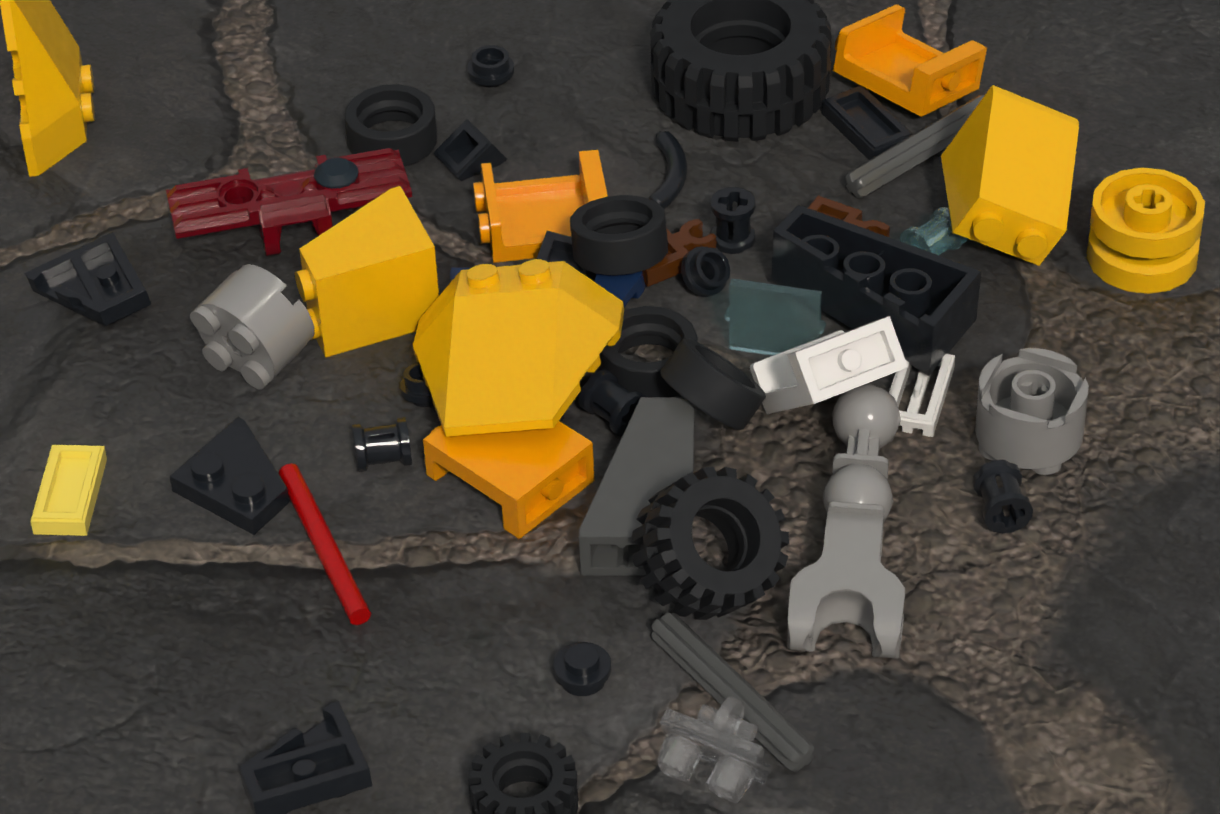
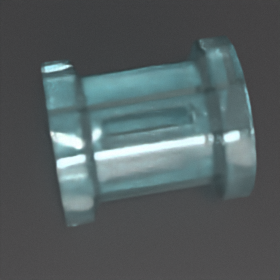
(935, 234)

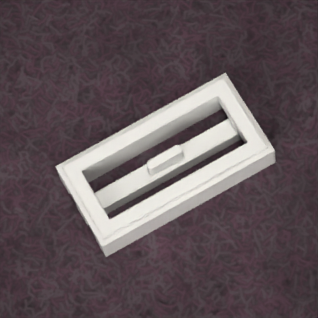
(911, 418)

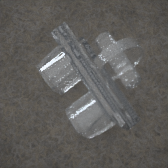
(718, 738)

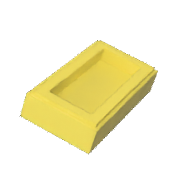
(69, 490)

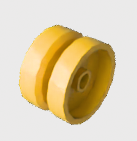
(1145, 230)

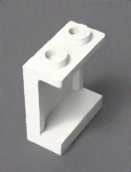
(829, 366)

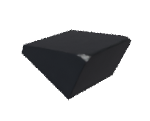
(467, 150)

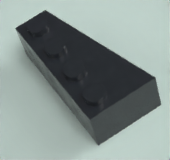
(878, 277)

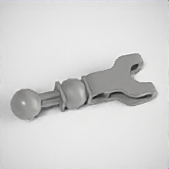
(849, 576)

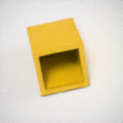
(1011, 175)
(369, 275)

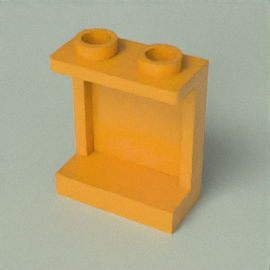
(903, 68)
(526, 209)
(520, 470)

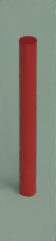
(325, 545)

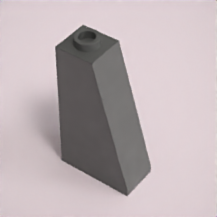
(650, 456)

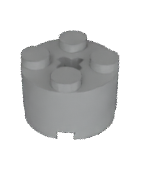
(252, 325)
(1031, 410)

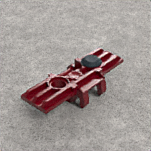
(285, 198)

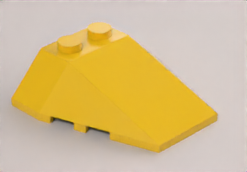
(49, 82)
(513, 345)

